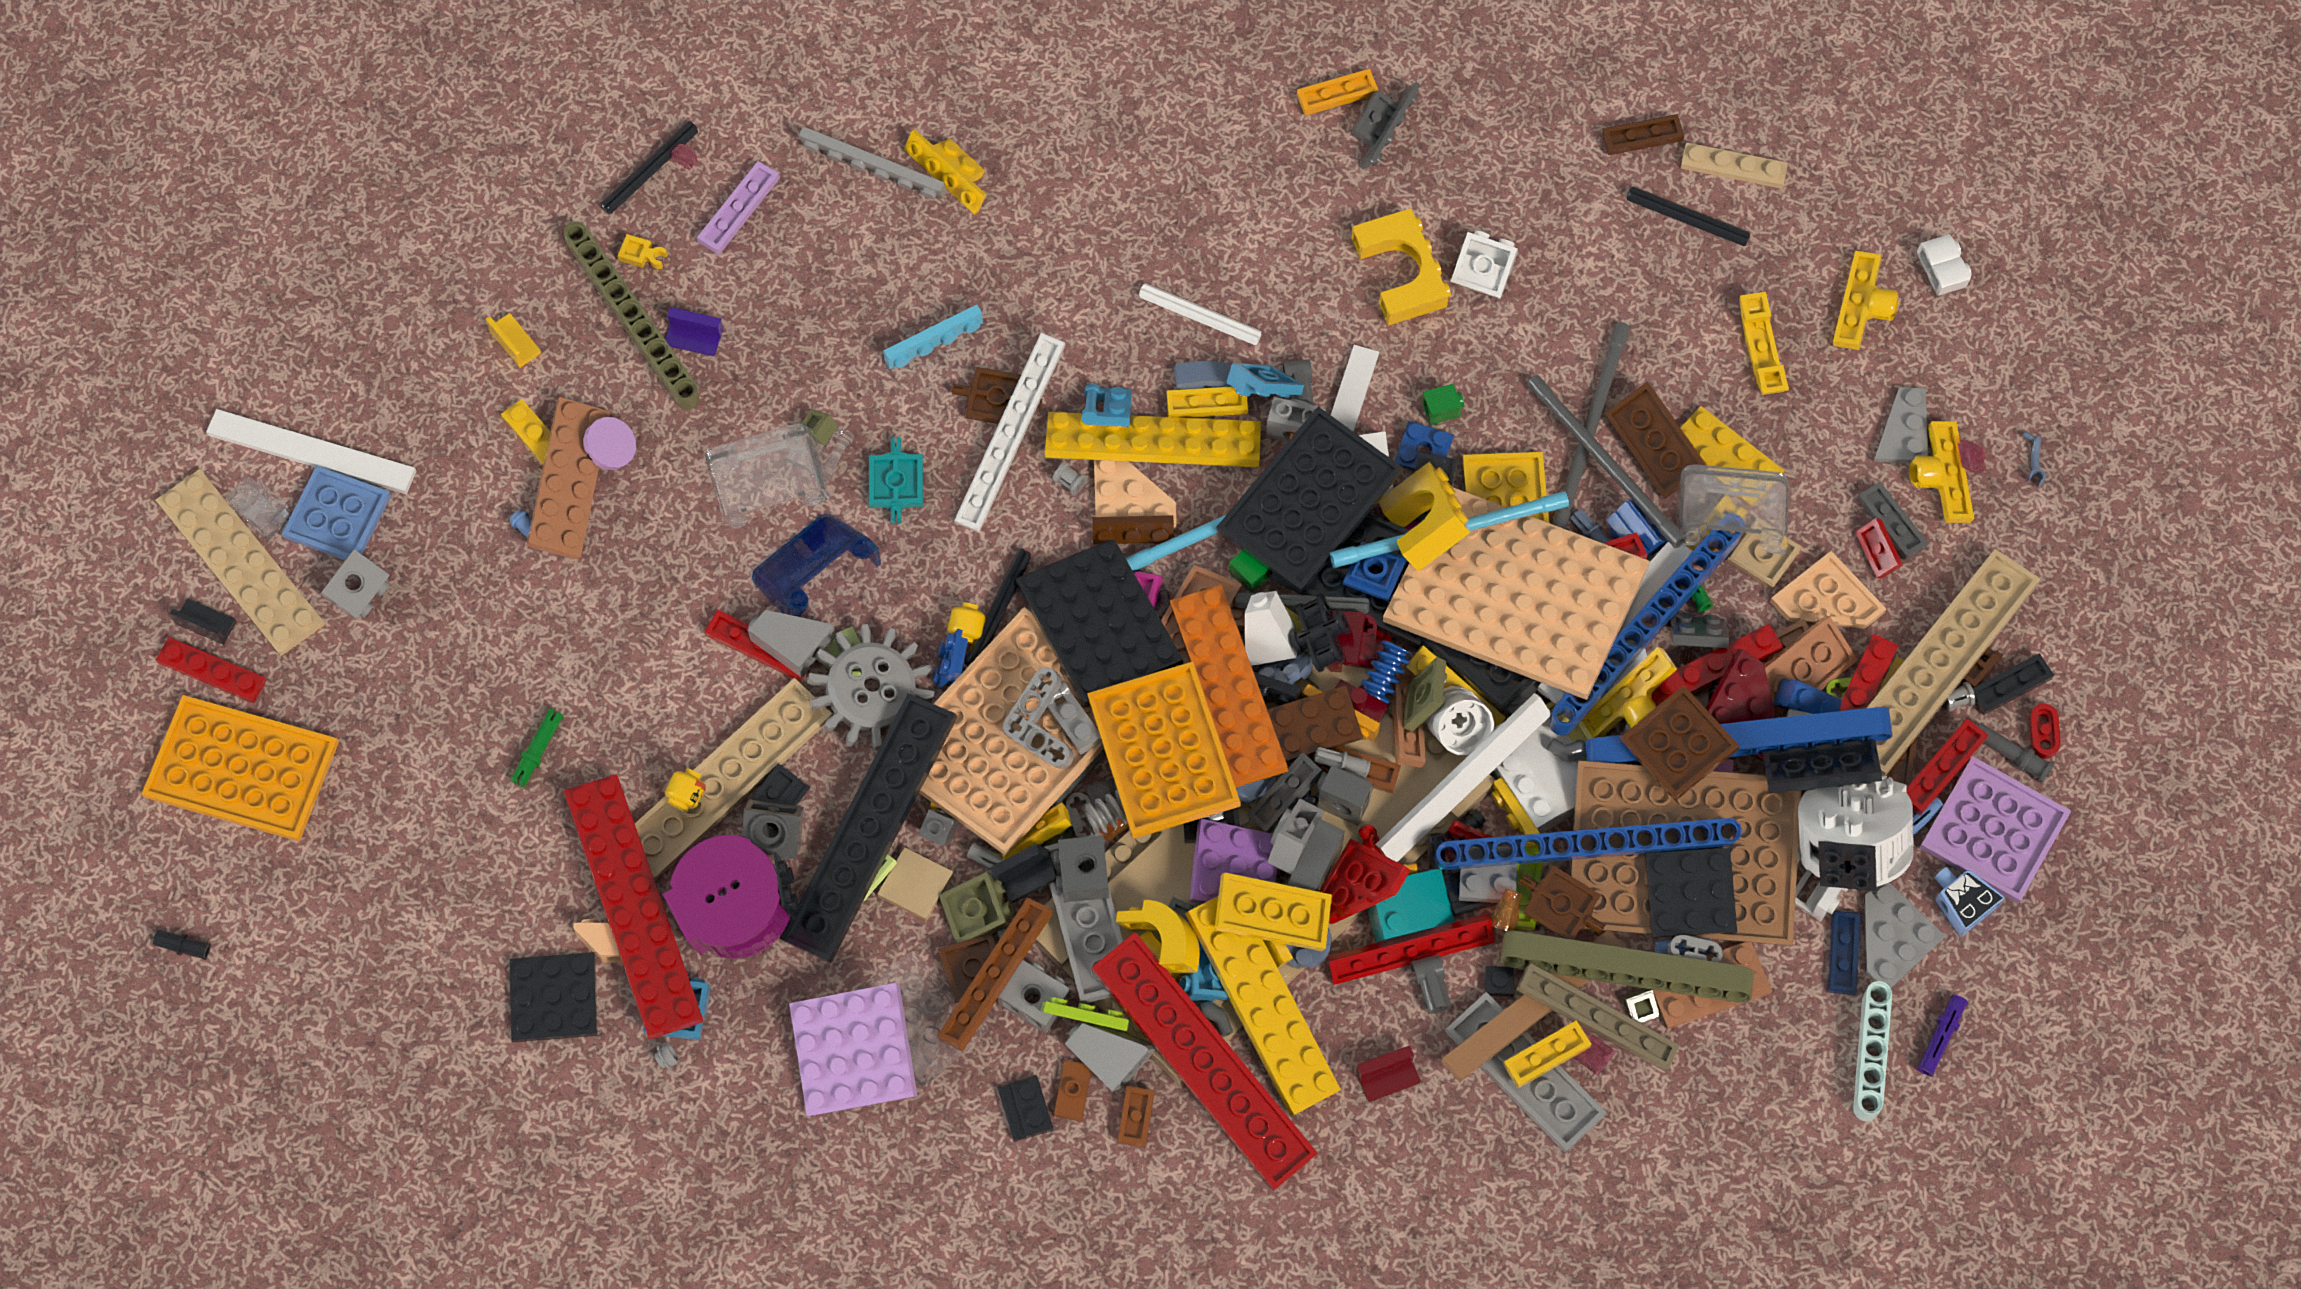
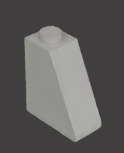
(790, 638)
(1109, 1052)

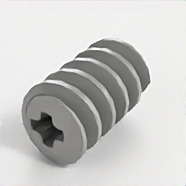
(1105, 813)

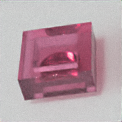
(1972, 456)
(1596, 1056)

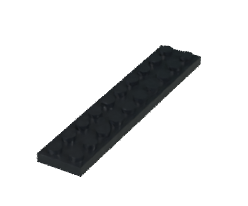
(869, 828)

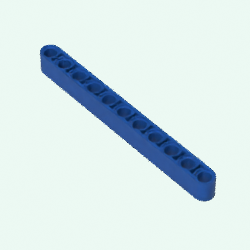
(1643, 635)
(1774, 734)
(1601, 844)

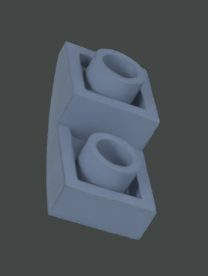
(1201, 373)

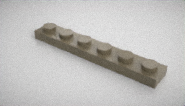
(1597, 1017)

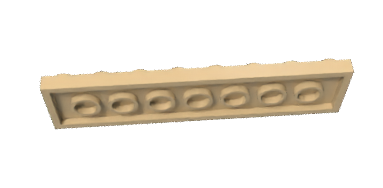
(240, 562)

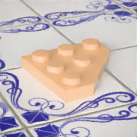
(1128, 492)
(1831, 591)

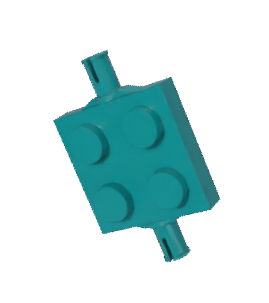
(896, 480)

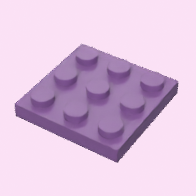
(1228, 850)

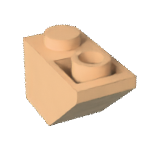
(598, 939)

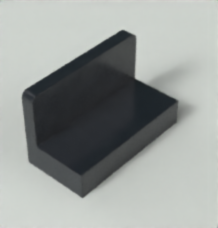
(204, 621)
(1025, 872)

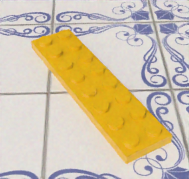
(1155, 440)
(1266, 1012)

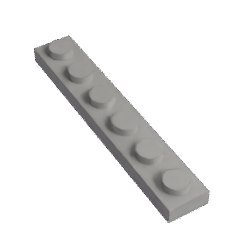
(864, 160)

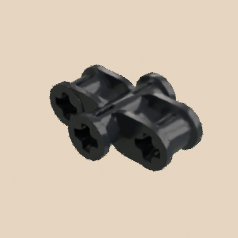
(1320, 633)

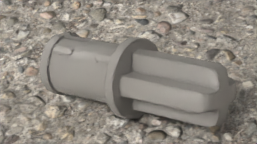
(1342, 761)

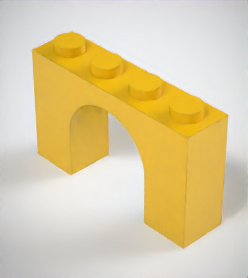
(1403, 233)
(1442, 526)

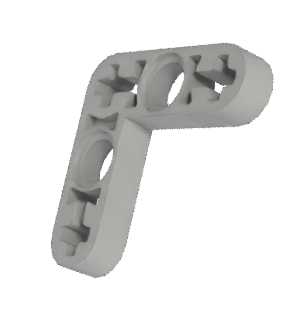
(1029, 727)

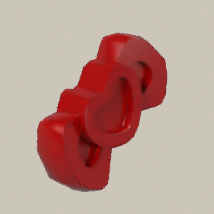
(1369, 836)

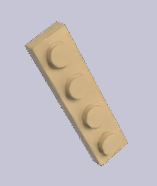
(1734, 165)

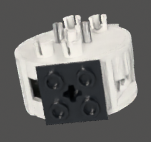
(1856, 834)

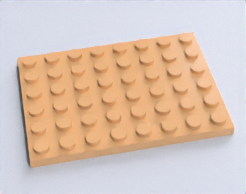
(1523, 598)
(980, 771)

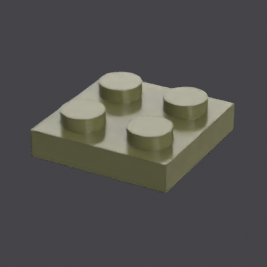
(1425, 694)

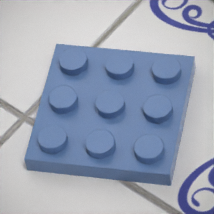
(336, 514)

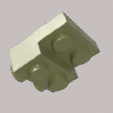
(977, 908)

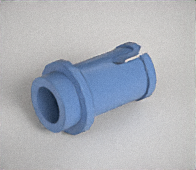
(521, 521)

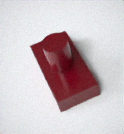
(1364, 702)

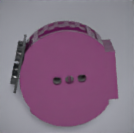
(731, 897)

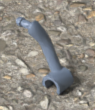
(2035, 451)

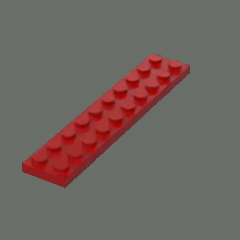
(633, 907)
(1204, 1061)

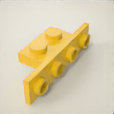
(950, 165)

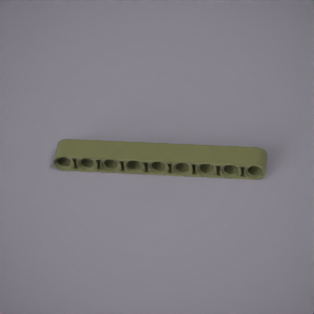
(629, 304)
(1628, 966)

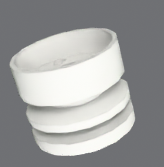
(1468, 728)

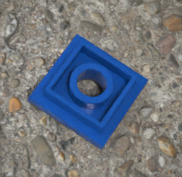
(1420, 435)
(1380, 584)
(952, 658)

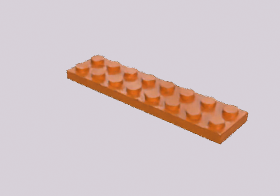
(1229, 686)

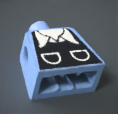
(1966, 899)

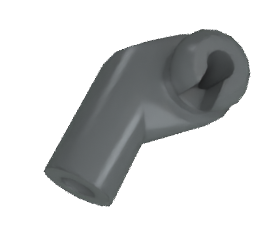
(1568, 752)
(1217, 1015)

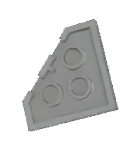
(1895, 935)

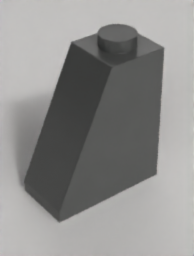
(1318, 857)

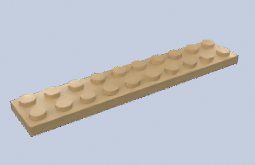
(1950, 651)
(732, 774)

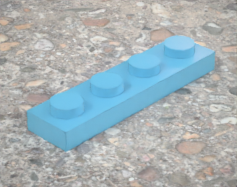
(925, 341)

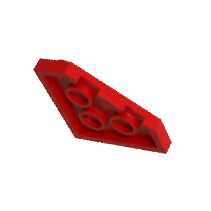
(1361, 880)

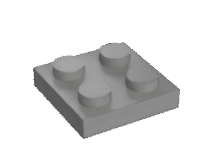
(1487, 883)

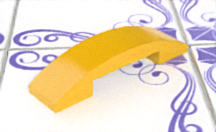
(1761, 343)

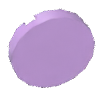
(609, 443)

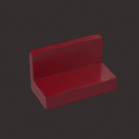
(1351, 642)
(1388, 1074)

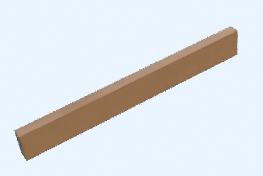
(1507, 1026)

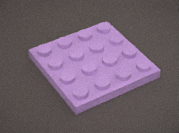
(1995, 829)
(853, 1049)

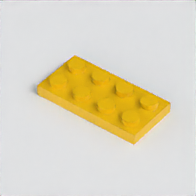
(1722, 445)
(1273, 912)

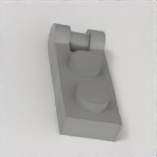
(1074, 720)

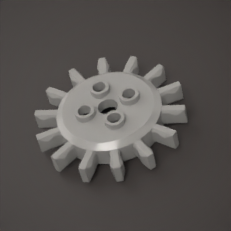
(844, 688)

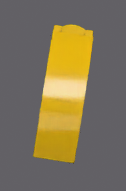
(1179, 940)

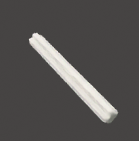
(1200, 314)

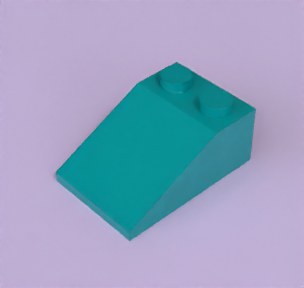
(1418, 906)

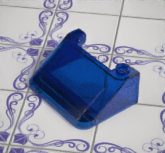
(806, 556)

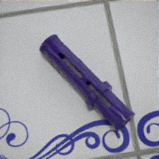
(1955, 1007)

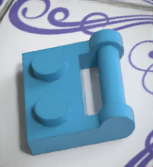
(1116, 406)

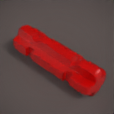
(1466, 832)

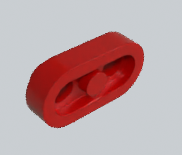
(2044, 732)

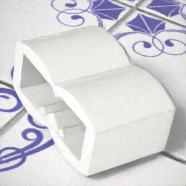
(1944, 265)

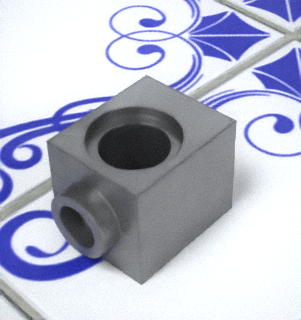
(939, 827)

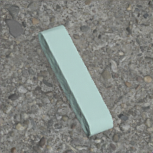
(1875, 1038)

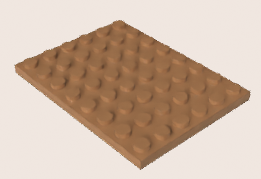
(1761, 858)

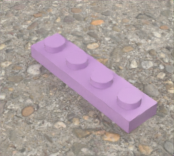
(738, 208)

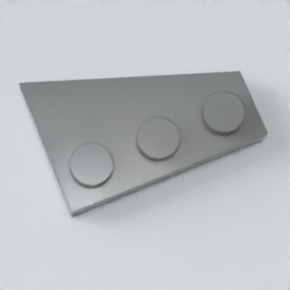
(1905, 429)

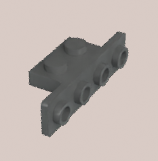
(1379, 121)

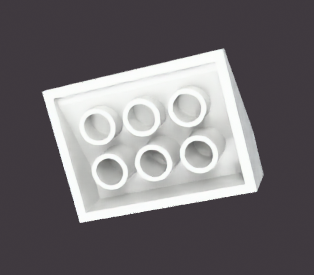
(1541, 779)

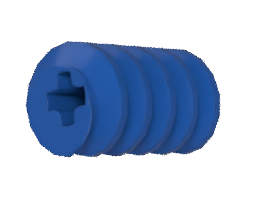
(1385, 671)

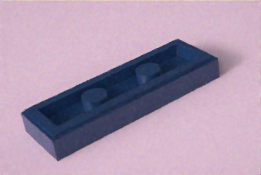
(1844, 953)

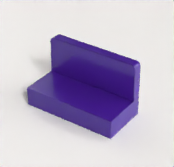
(694, 331)

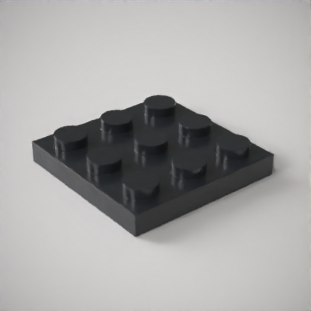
(1691, 892)
(553, 997)

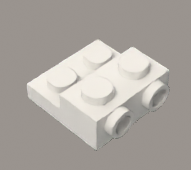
(1484, 264)

